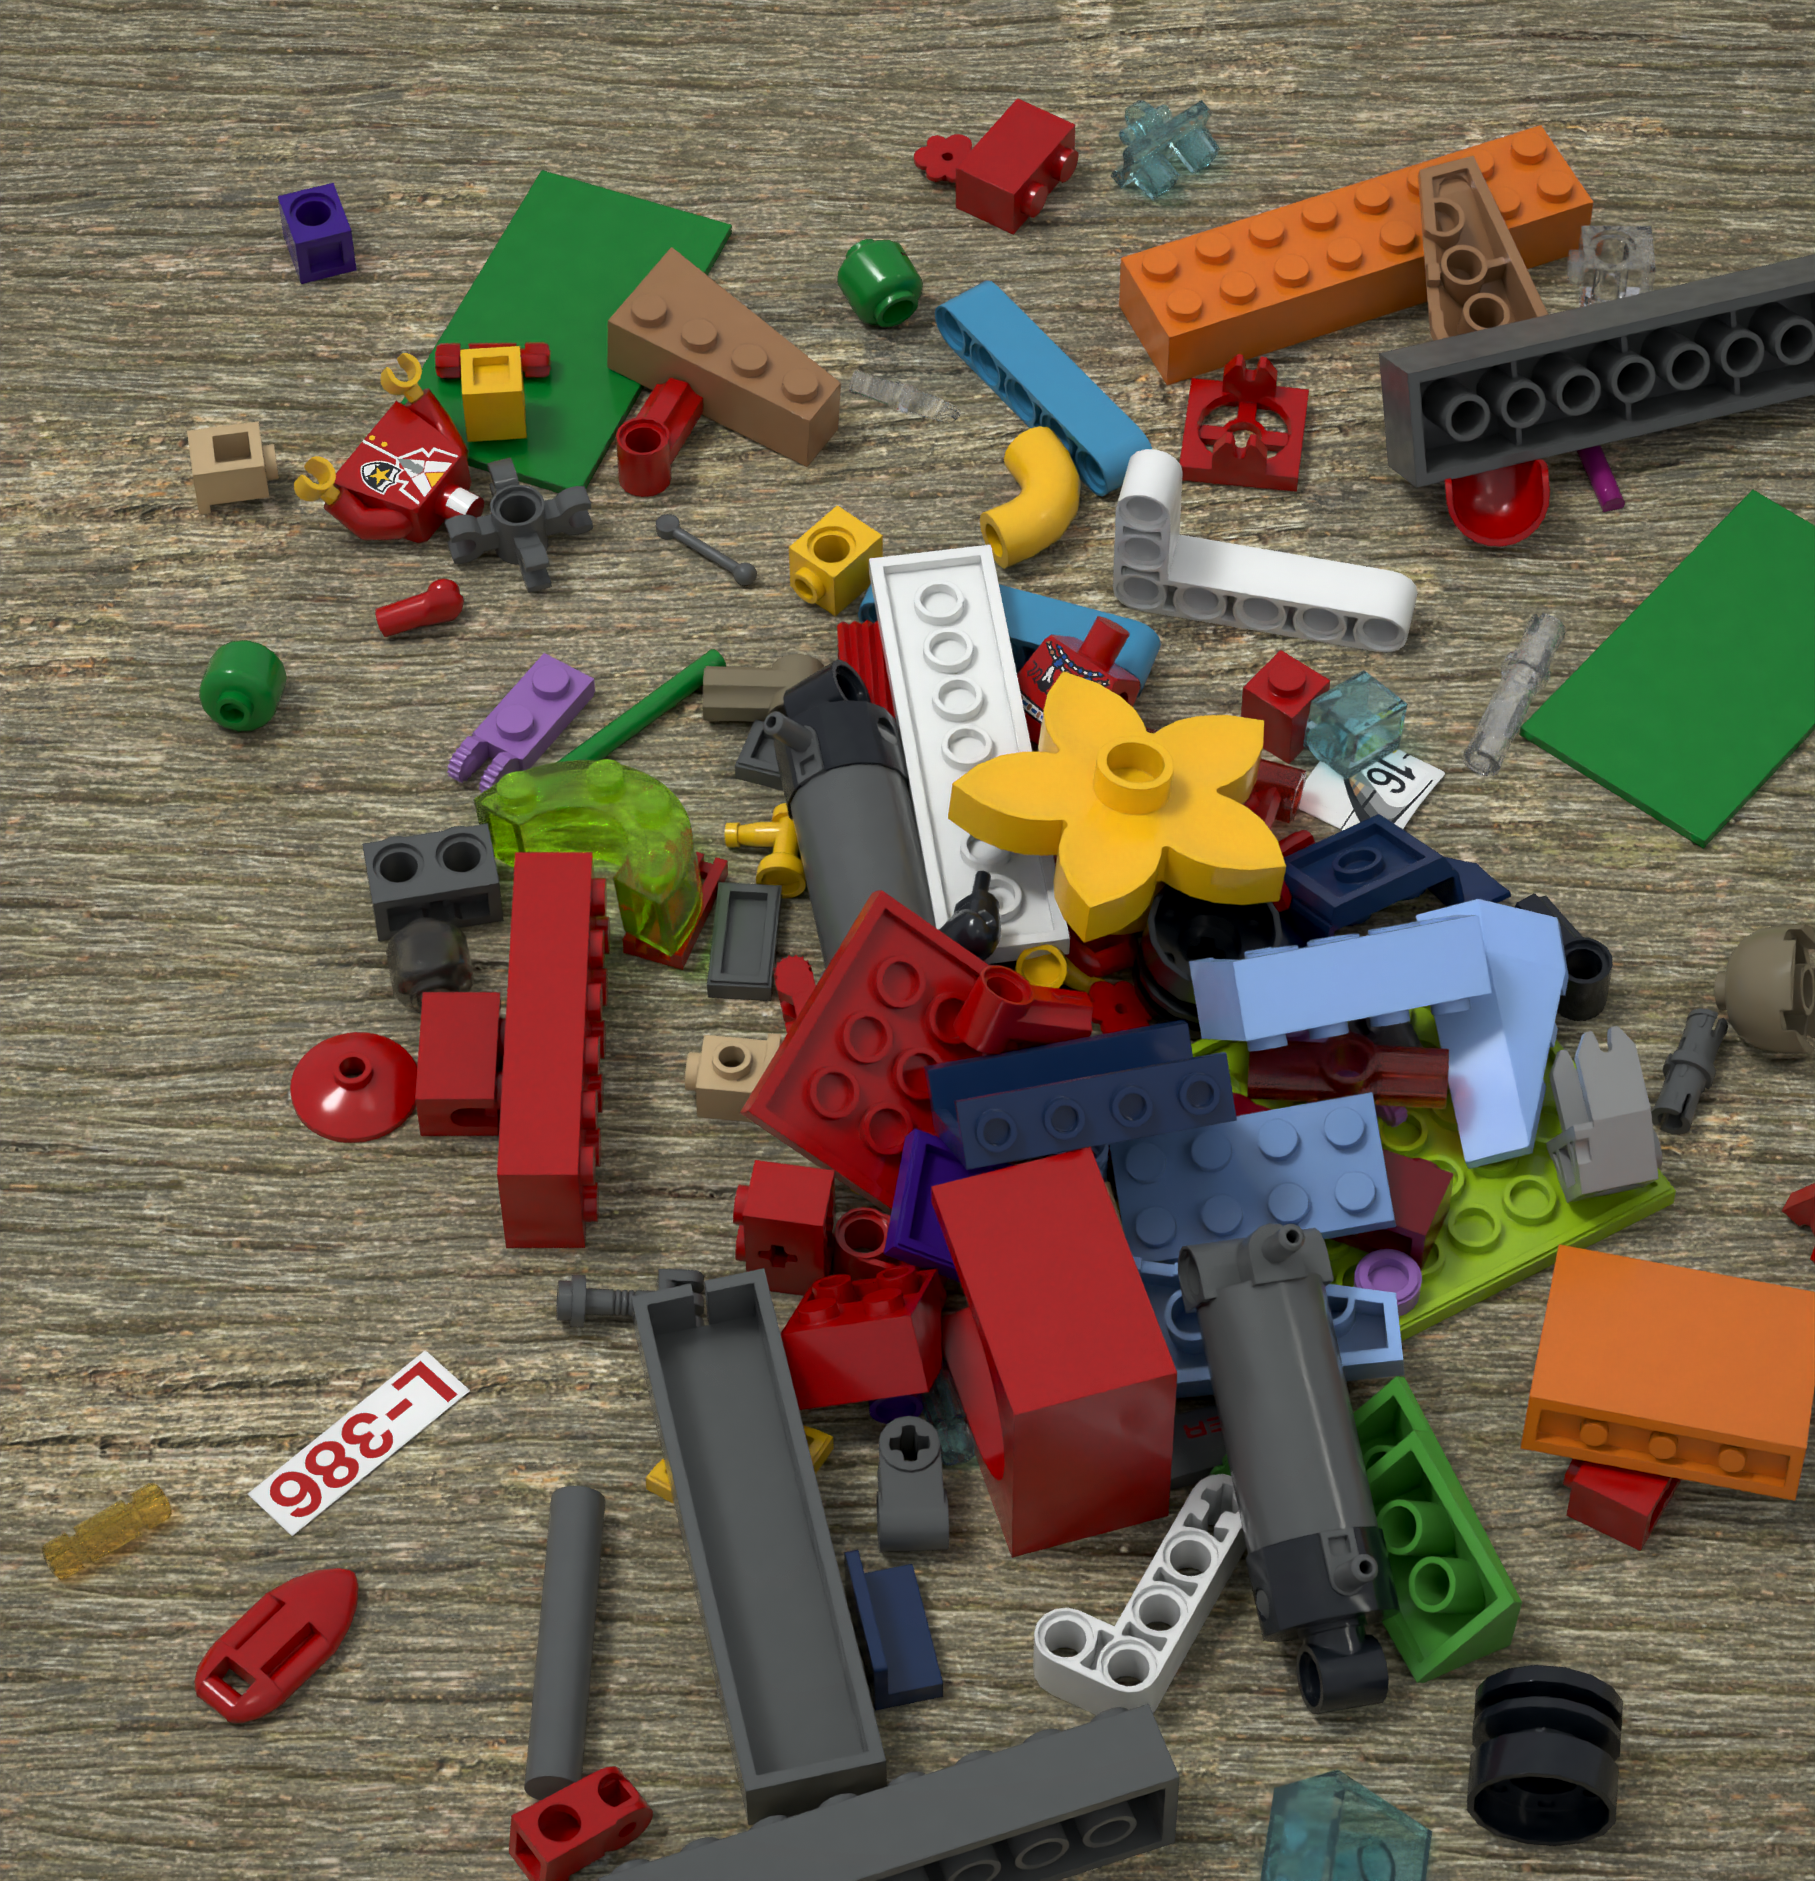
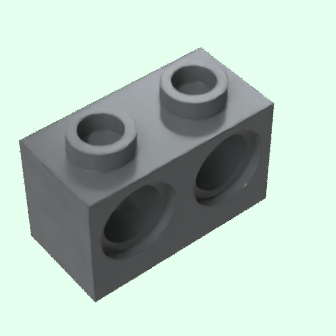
(433, 876)

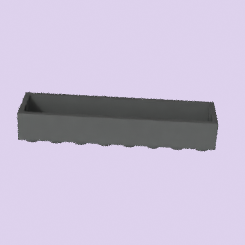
(758, 1547)

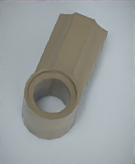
(753, 691)

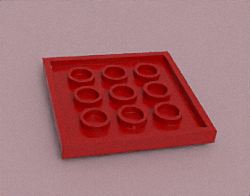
(856, 1055)

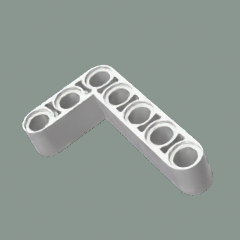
(1245, 584)

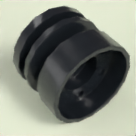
(1191, 930)
(1545, 1755)

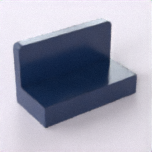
(892, 1634)

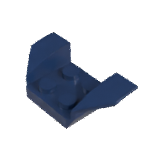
(1367, 870)

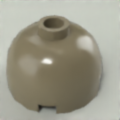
(1771, 989)

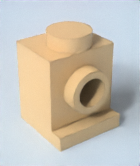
(230, 464)
(727, 1073)

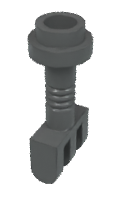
(576, 1300)

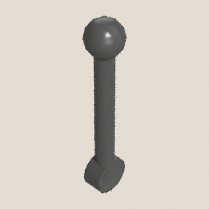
(669, 528)

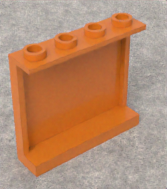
(1674, 1373)

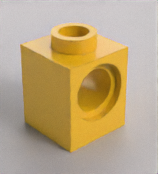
(493, 394)
(833, 560)

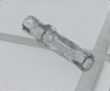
(1523, 676)

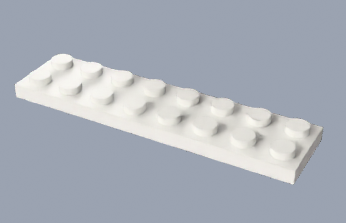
(954, 710)

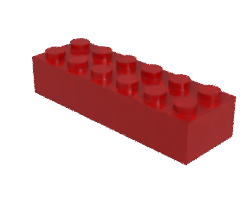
(553, 1051)

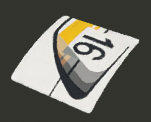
(1387, 788)

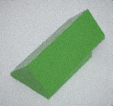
(1443, 1566)

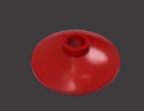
(358, 1106)

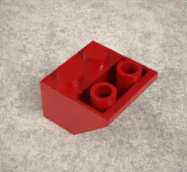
(865, 1337)

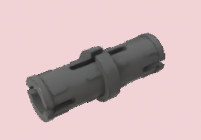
(1689, 1071)

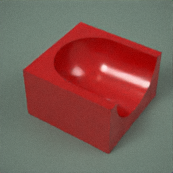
(1056, 1353)

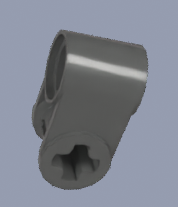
(911, 1493)

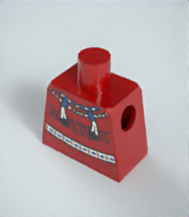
(1088, 659)

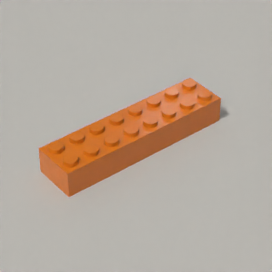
(1331, 259)

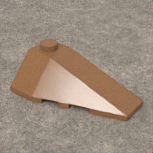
(1469, 255)

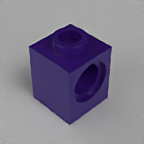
(317, 233)

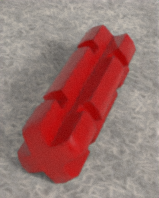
(534, 358)

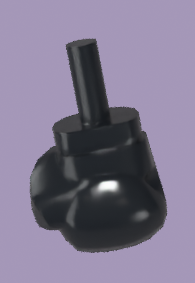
(976, 919)

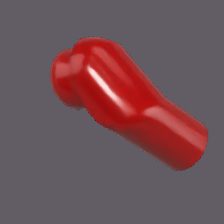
(435, 606)

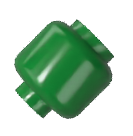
(880, 282)
(242, 685)

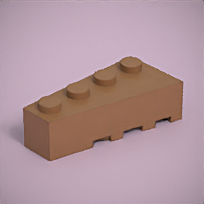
(745, 370)

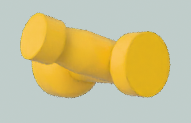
(783, 864)
(1052, 970)

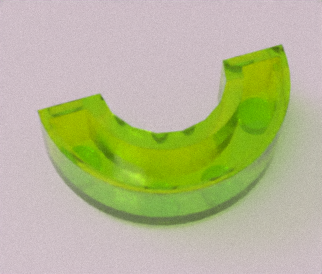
(619, 819)

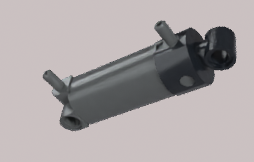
(847, 801)
(1294, 1457)

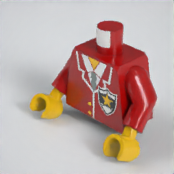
(403, 473)

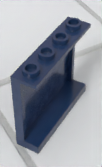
(1077, 1094)

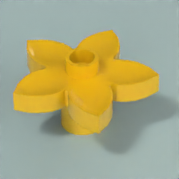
(1127, 809)

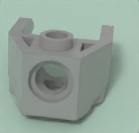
(1603, 1120)

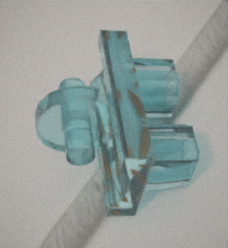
(1157, 141)

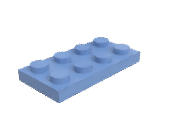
(1277, 1166)

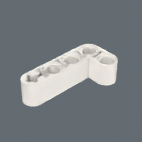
(1160, 1596)

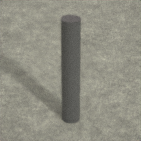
(565, 1641)

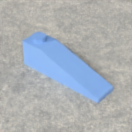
(1506, 1036)

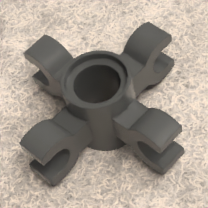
(519, 525)

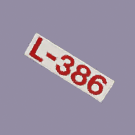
(358, 1443)

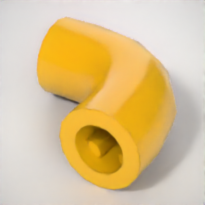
(1043, 506)

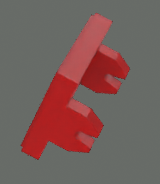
(1245, 465)

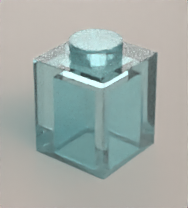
(1355, 724)

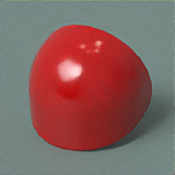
(1500, 503)

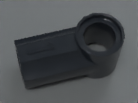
(1587, 964)

